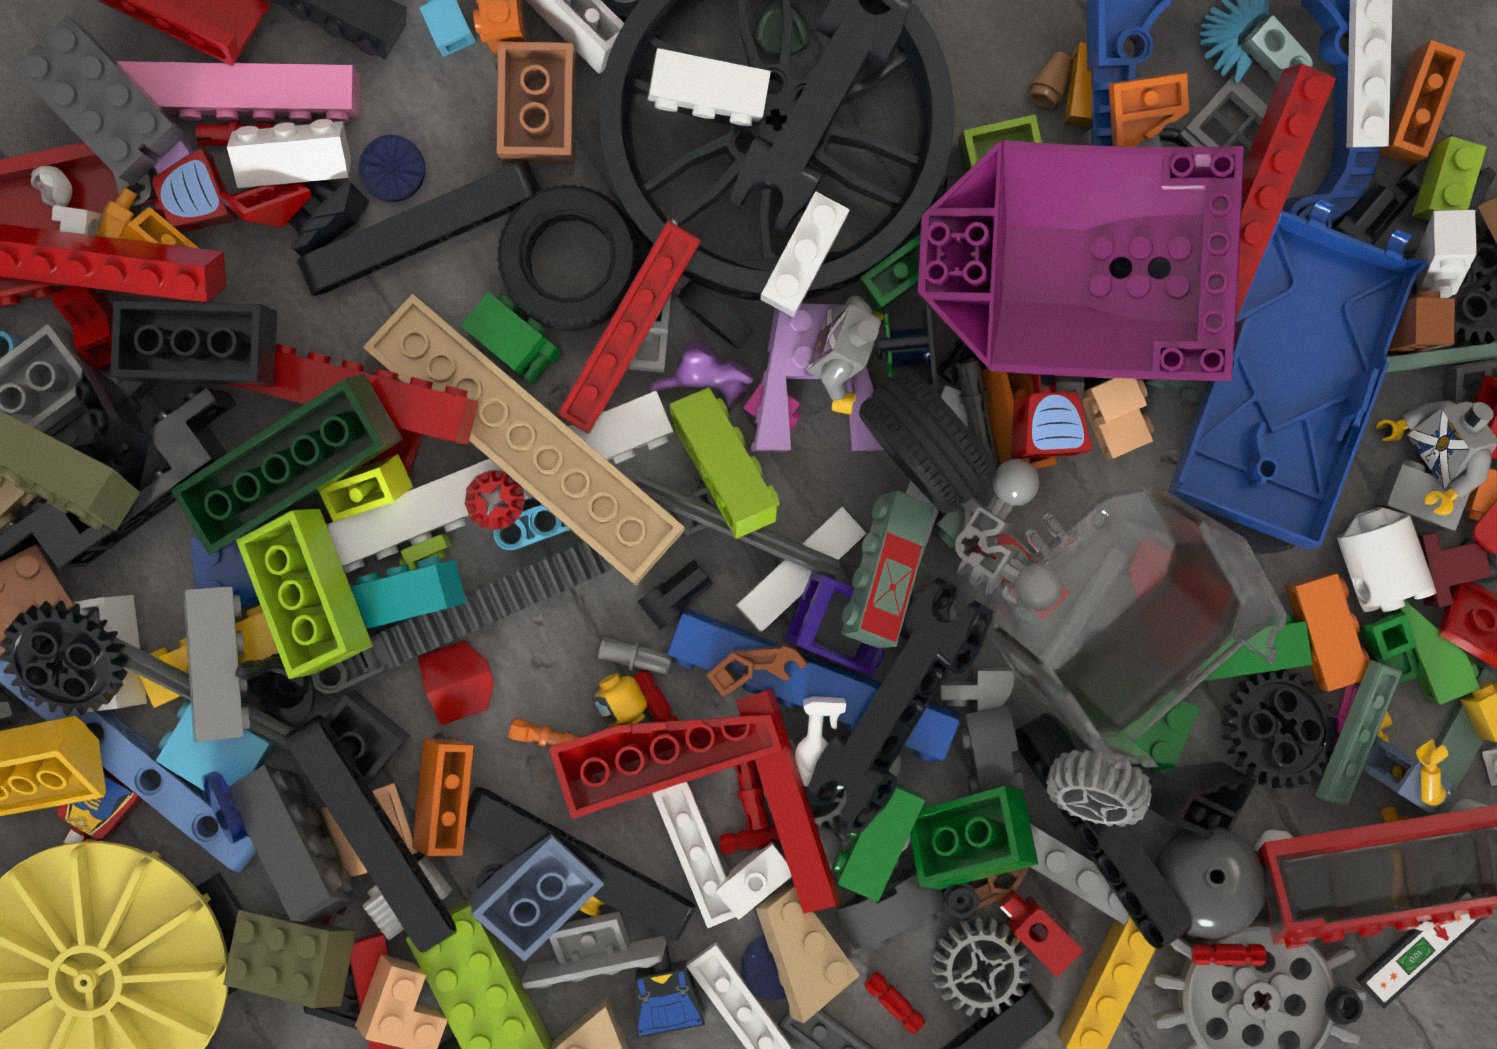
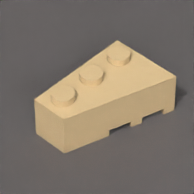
(805, 954)
(594, 1030)

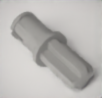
(634, 656)

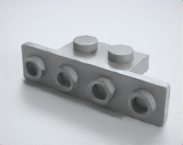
(590, 949)

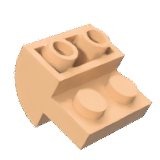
(390, 801)

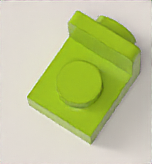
(424, 550)

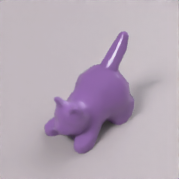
(703, 369)

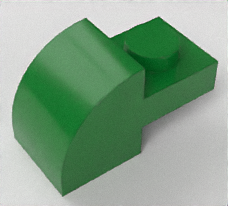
(1392, 643)

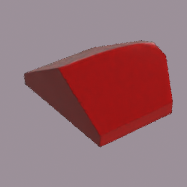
(268, 204)
(456, 681)

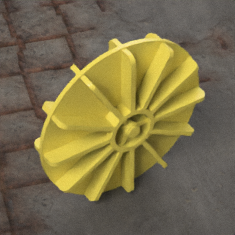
(107, 952)

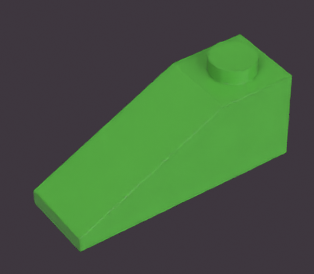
(1443, 665)

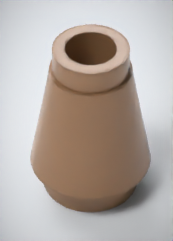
(1050, 83)

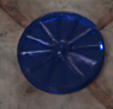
(391, 168)
(761, 970)

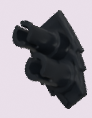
(336, 214)

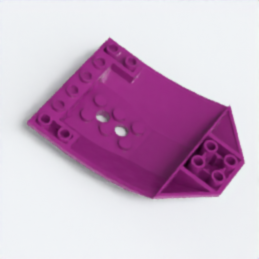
(1028, 246)

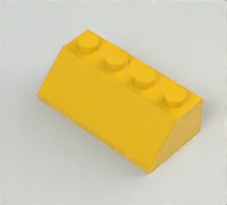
(49, 766)

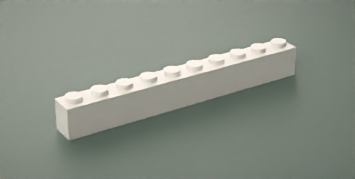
(443, 500)

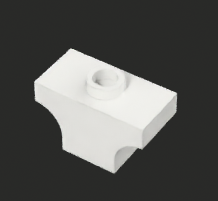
(753, 880)

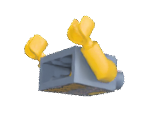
(1405, 775)

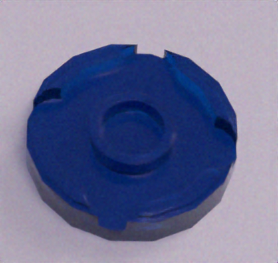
(223, 807)

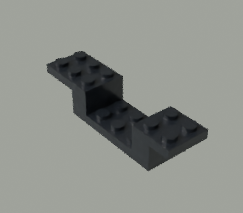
(185, 445)

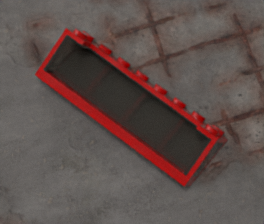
(1381, 877)

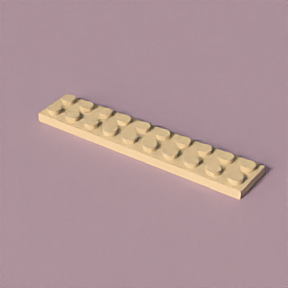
(531, 442)

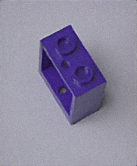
(808, 619)

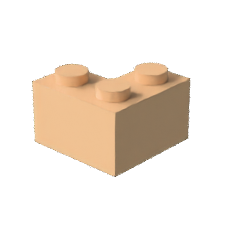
(1116, 415)
(392, 1010)

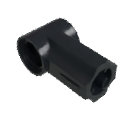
(1367, 214)
(669, 598)

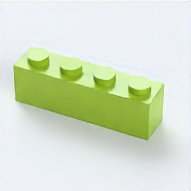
(724, 463)

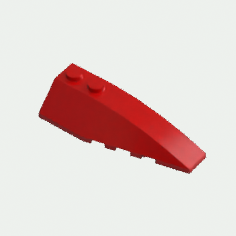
(655, 756)

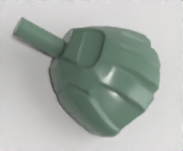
(770, 30)

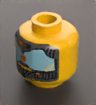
(620, 700)

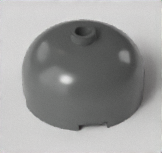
(1214, 908)

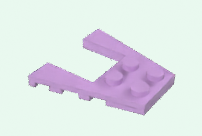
(790, 351)

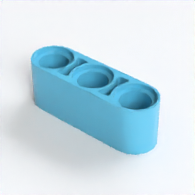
(530, 531)

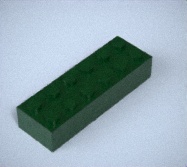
(287, 463)

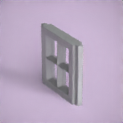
(1243, 98)

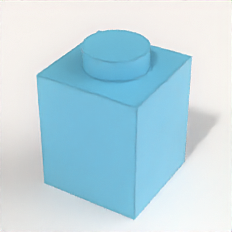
(447, 25)

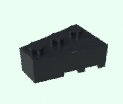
(1200, 796)

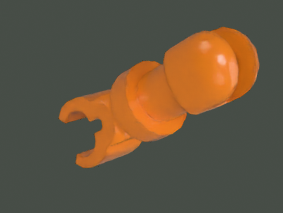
(526, 731)

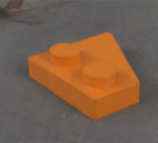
(1145, 106)

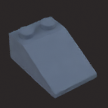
(534, 895)

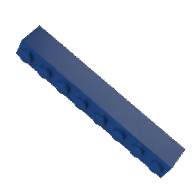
(706, 641)

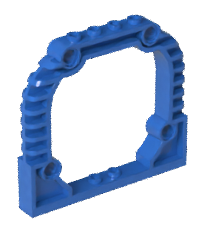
(1117, 20)

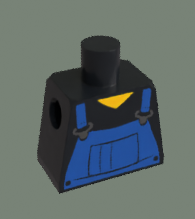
(666, 998)

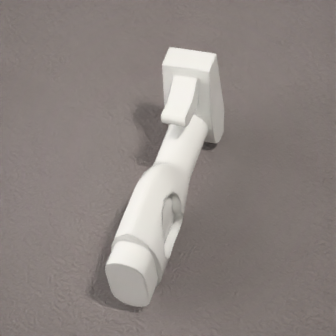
(813, 745)

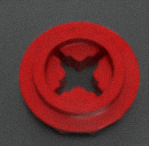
(500, 516)

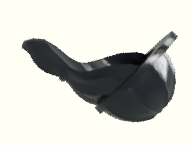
(282, 697)

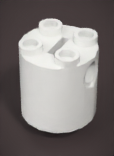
(1385, 560)

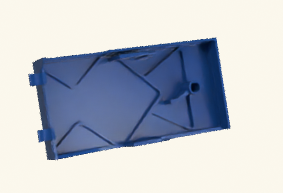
(1302, 382)

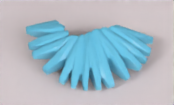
(1228, 30)

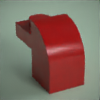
(90, 320)

